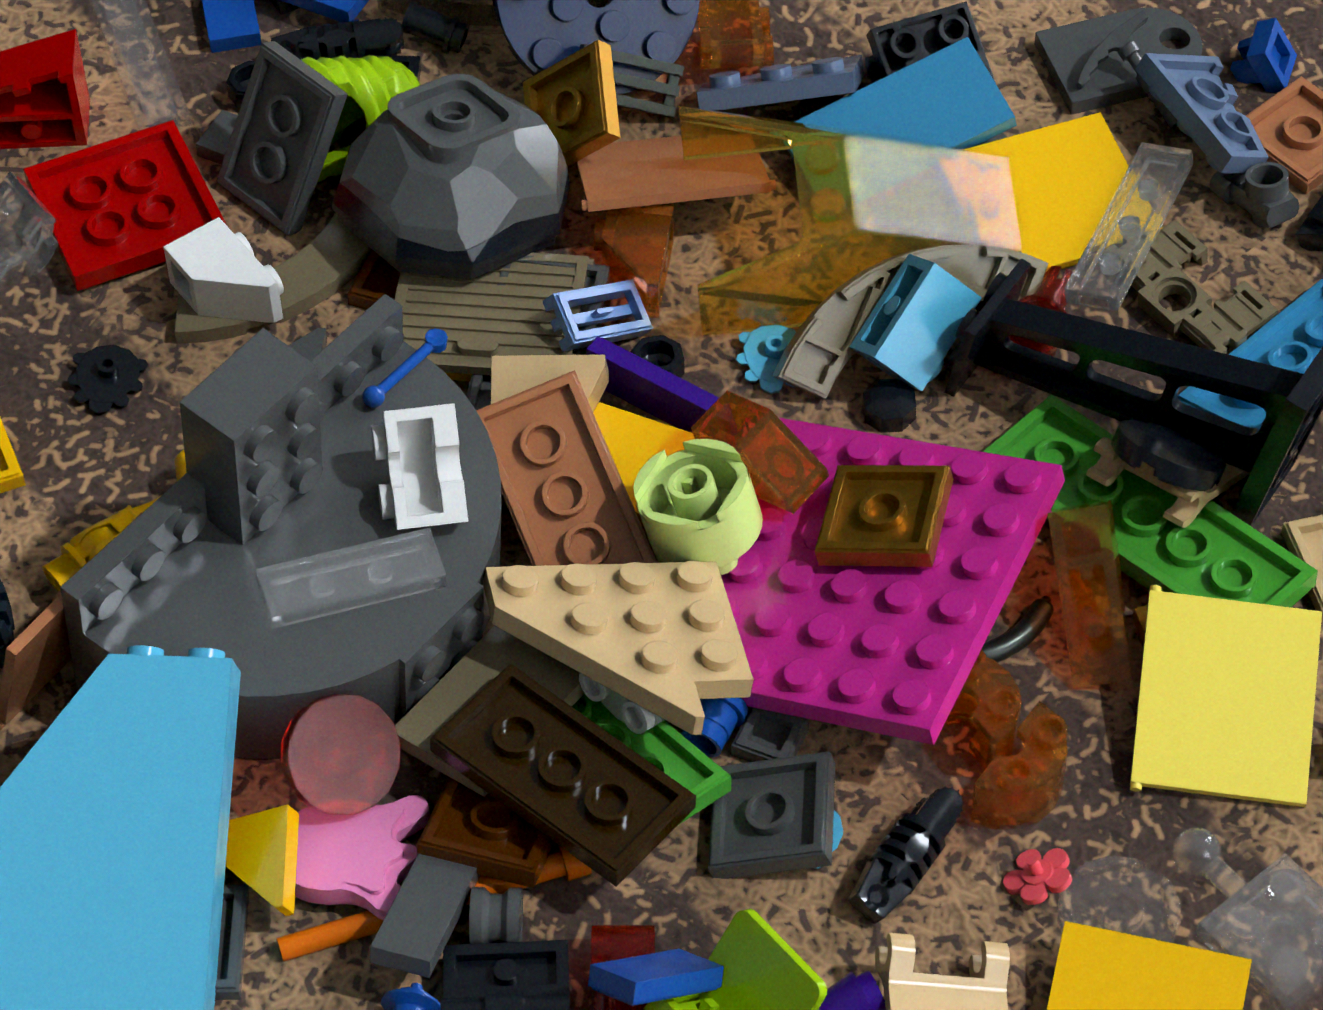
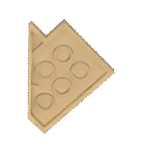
(634, 627)

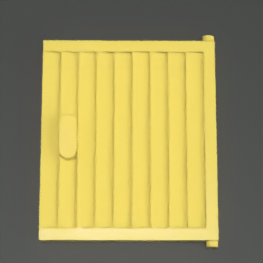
(1226, 698)

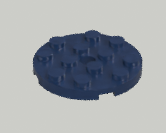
(553, 29)

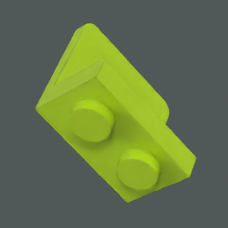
(757, 973)

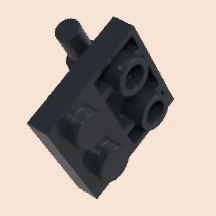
(919, 36)
(506, 976)

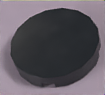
(1172, 454)

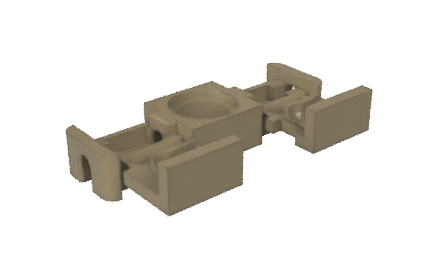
(1207, 327)

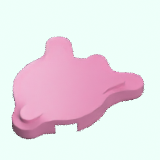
(358, 855)

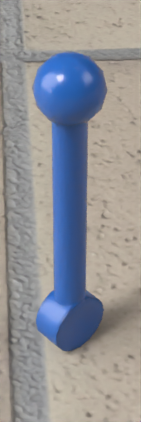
(434, 343)

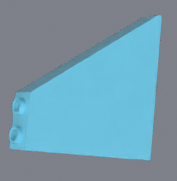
(121, 840)

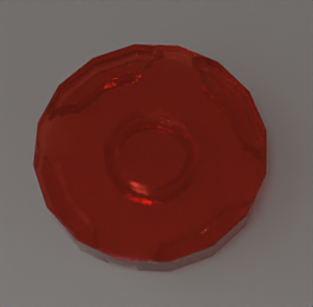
(340, 754)

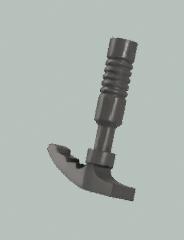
(1128, 51)

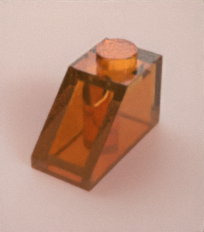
(639, 247)

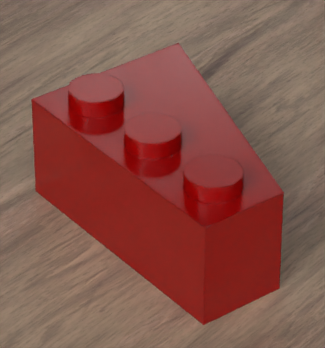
(44, 94)

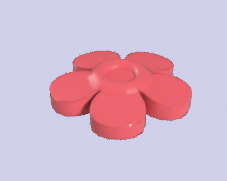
(1038, 875)

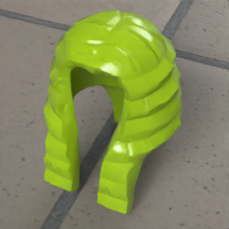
(369, 87)

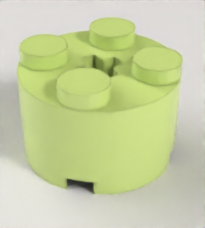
(698, 504)

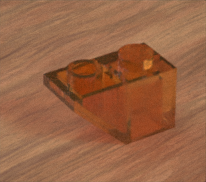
(777, 461)

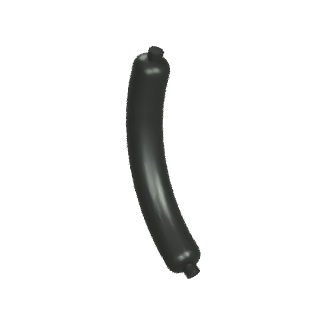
(1022, 633)

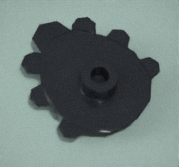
(106, 377)

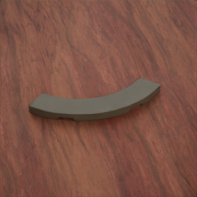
(307, 280)
(824, 338)

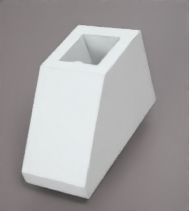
(222, 275)

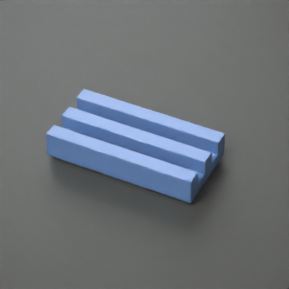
(569, 322)

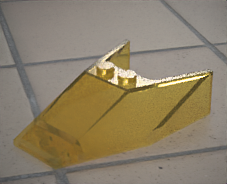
(858, 206)

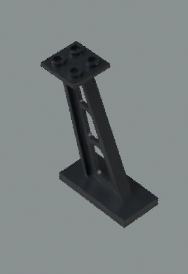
(1267, 452)

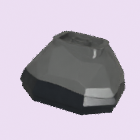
(454, 181)

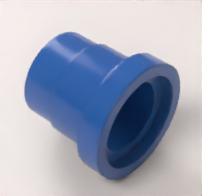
(720, 720)

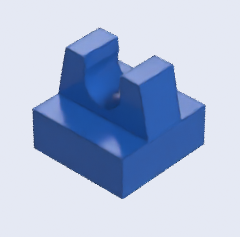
(1266, 57)

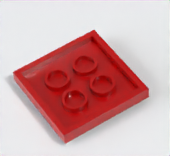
(122, 202)

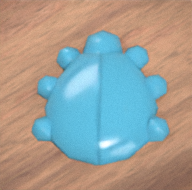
(762, 353)

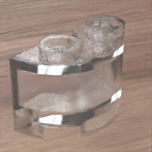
(24, 231)

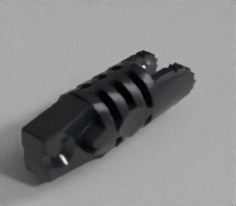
(345, 39)
(906, 854)

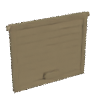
(489, 317)

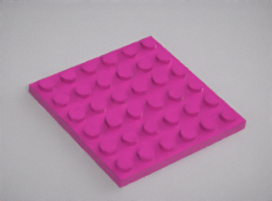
(884, 641)

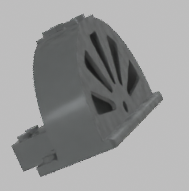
(277, 476)

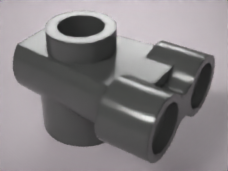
(1259, 191)

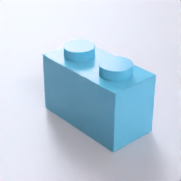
(915, 322)

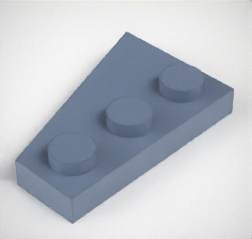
(782, 83)
(1204, 108)

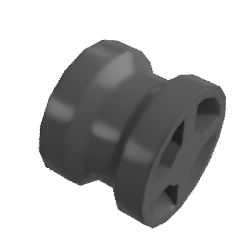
(495, 916)

